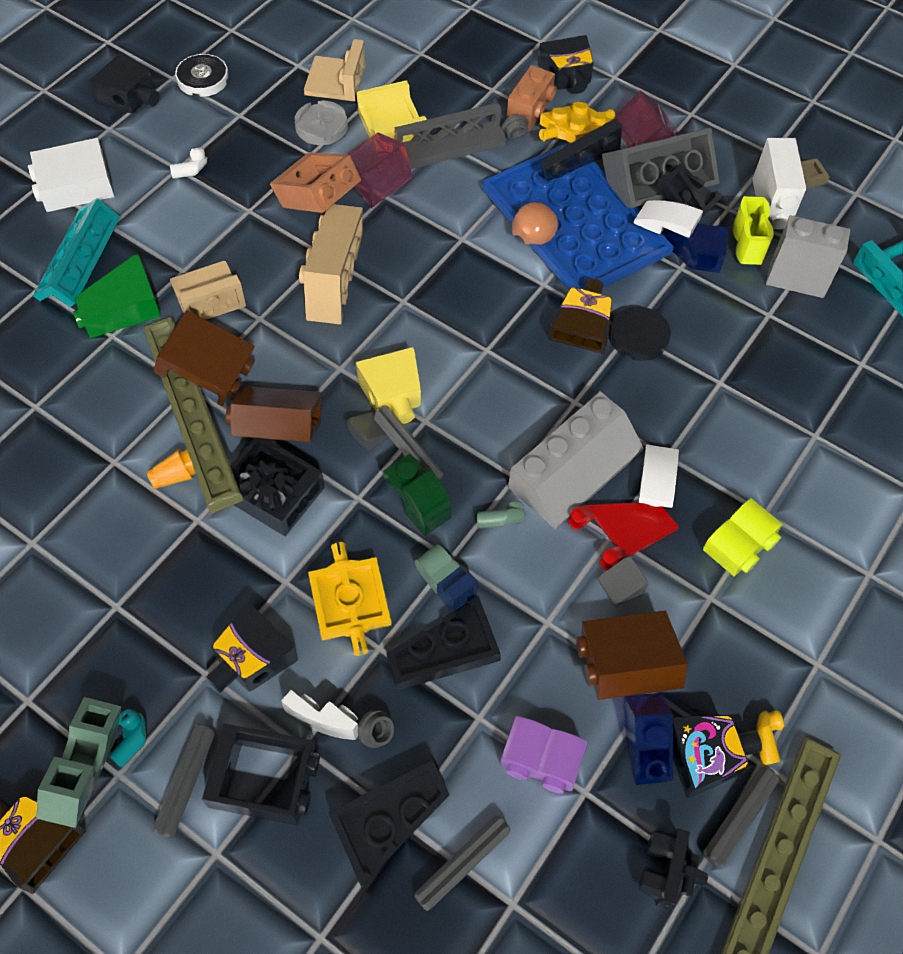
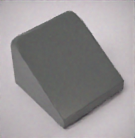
(366, 431)
(623, 581)

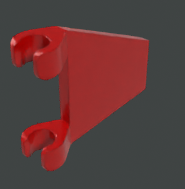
(627, 526)

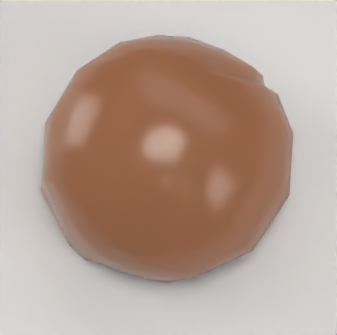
(535, 223)

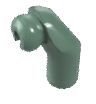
(511, 515)

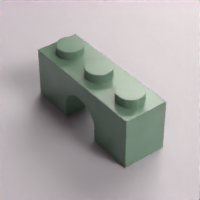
(73, 777)

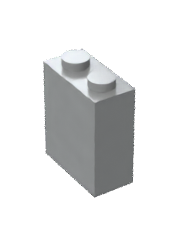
(808, 256)

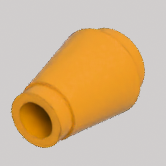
(172, 470)

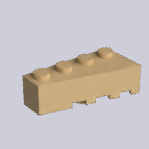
(331, 263)

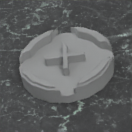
(321, 123)

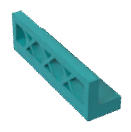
(78, 253)

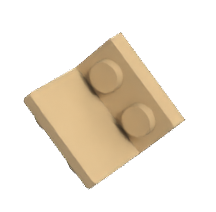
(337, 77)
(209, 291)

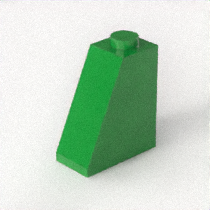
(117, 300)

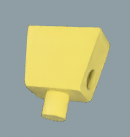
(392, 382)

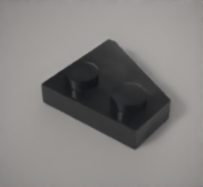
(684, 188)

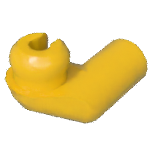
(765, 726)

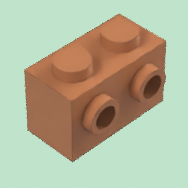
(532, 95)

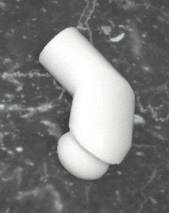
(191, 167)

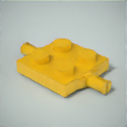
(572, 121)
(349, 598)

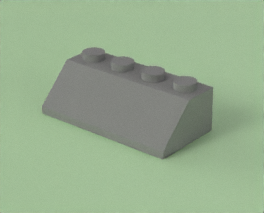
(575, 460)

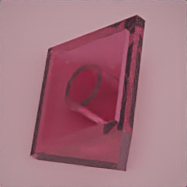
(644, 121)
(381, 166)

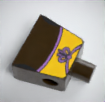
(583, 318)
(31, 845)

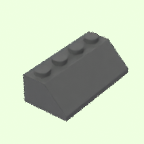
(636, 169)

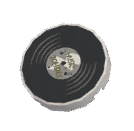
(202, 75)

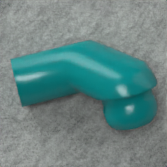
(134, 737)

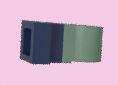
(447, 578)

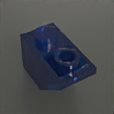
(703, 249)
(649, 737)

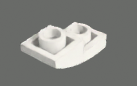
(670, 215)
(659, 476)
(330, 720)

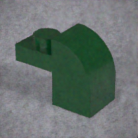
(422, 493)

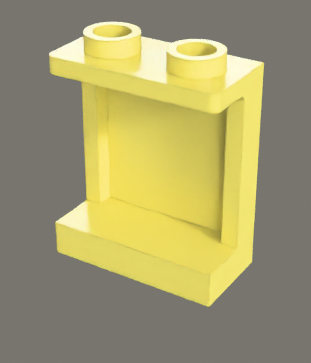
(387, 108)

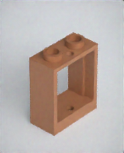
(320, 181)

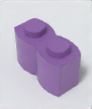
(543, 754)

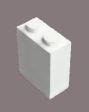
(70, 175)
(780, 179)

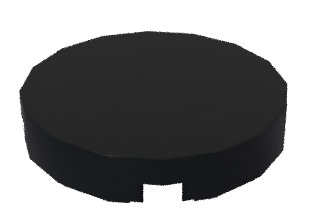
(640, 333)

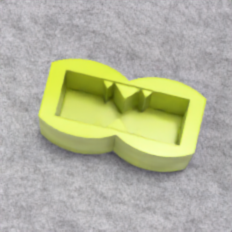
(752, 230)
(743, 537)

